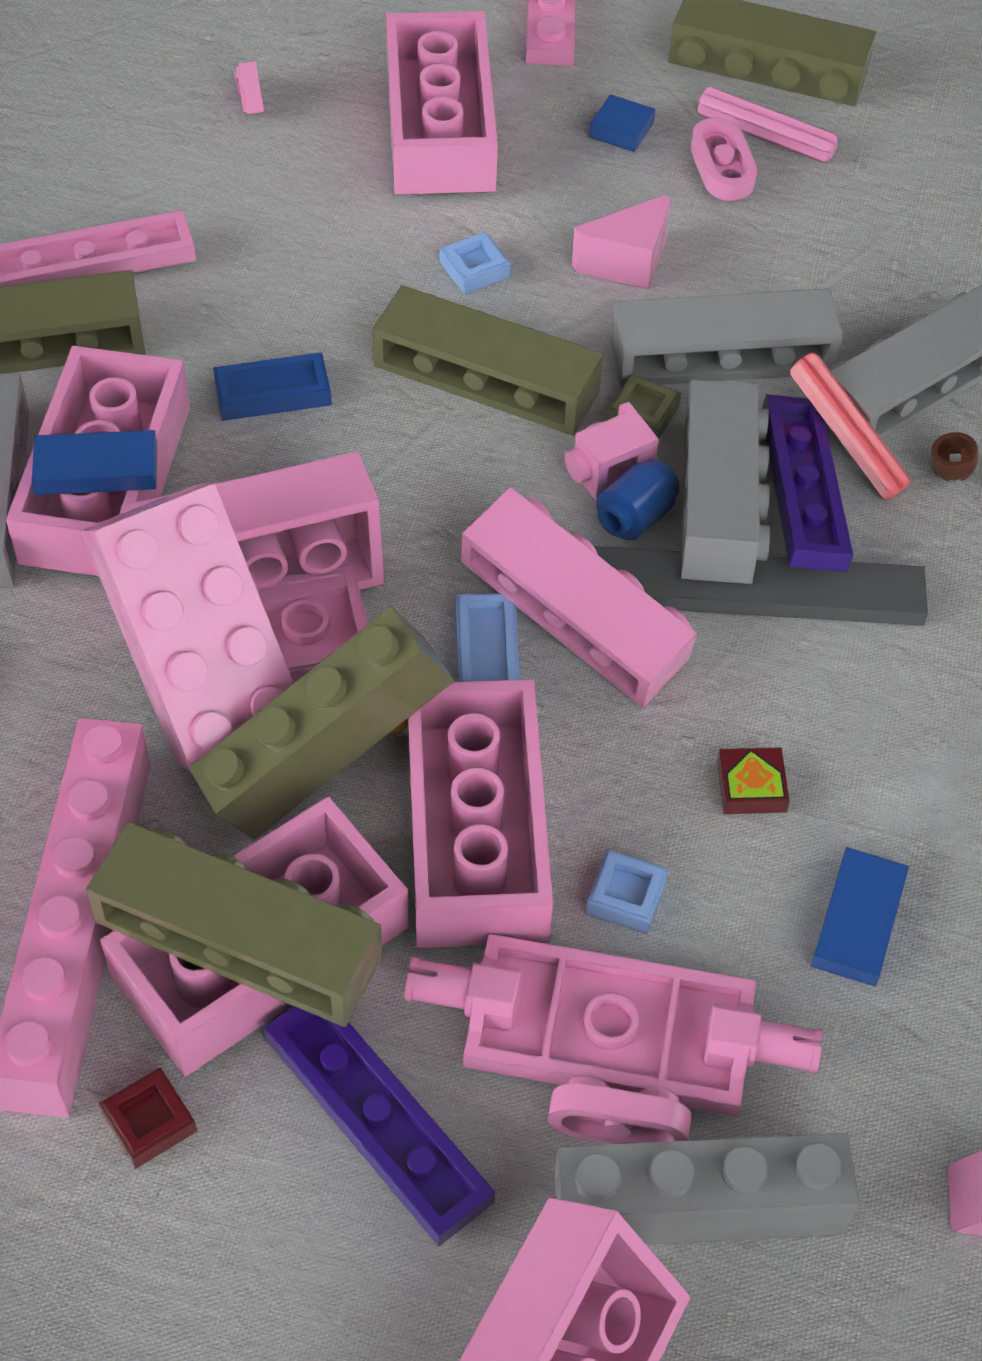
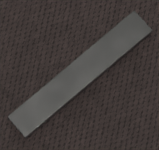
(860, 595)

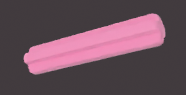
(769, 124)

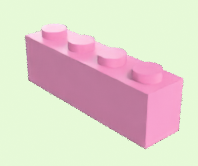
(578, 595)

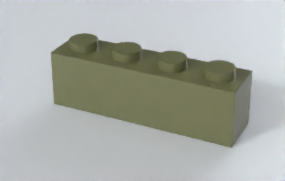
(773, 48)
(50, 316)
(487, 359)
(321, 724)
(237, 922)

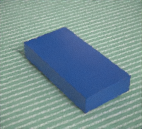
(272, 386)
(94, 462)
(860, 917)

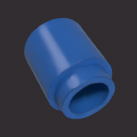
(637, 499)

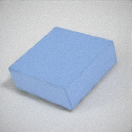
(475, 263)
(627, 891)

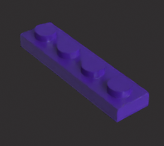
(806, 486)
(382, 1121)

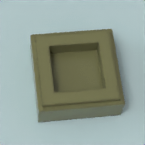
(651, 401)

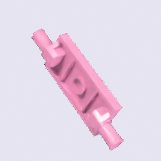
(611, 1018)

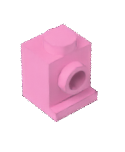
(610, 449)

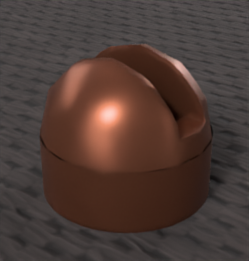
(954, 444)

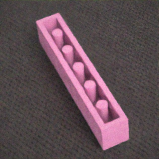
(60, 947)

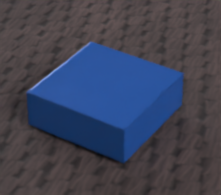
(622, 123)

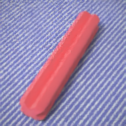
(850, 426)

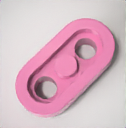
(723, 159)
(615, 1116)

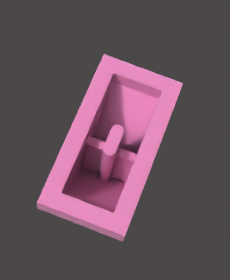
(624, 243)

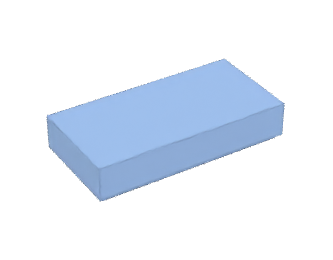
(486, 638)

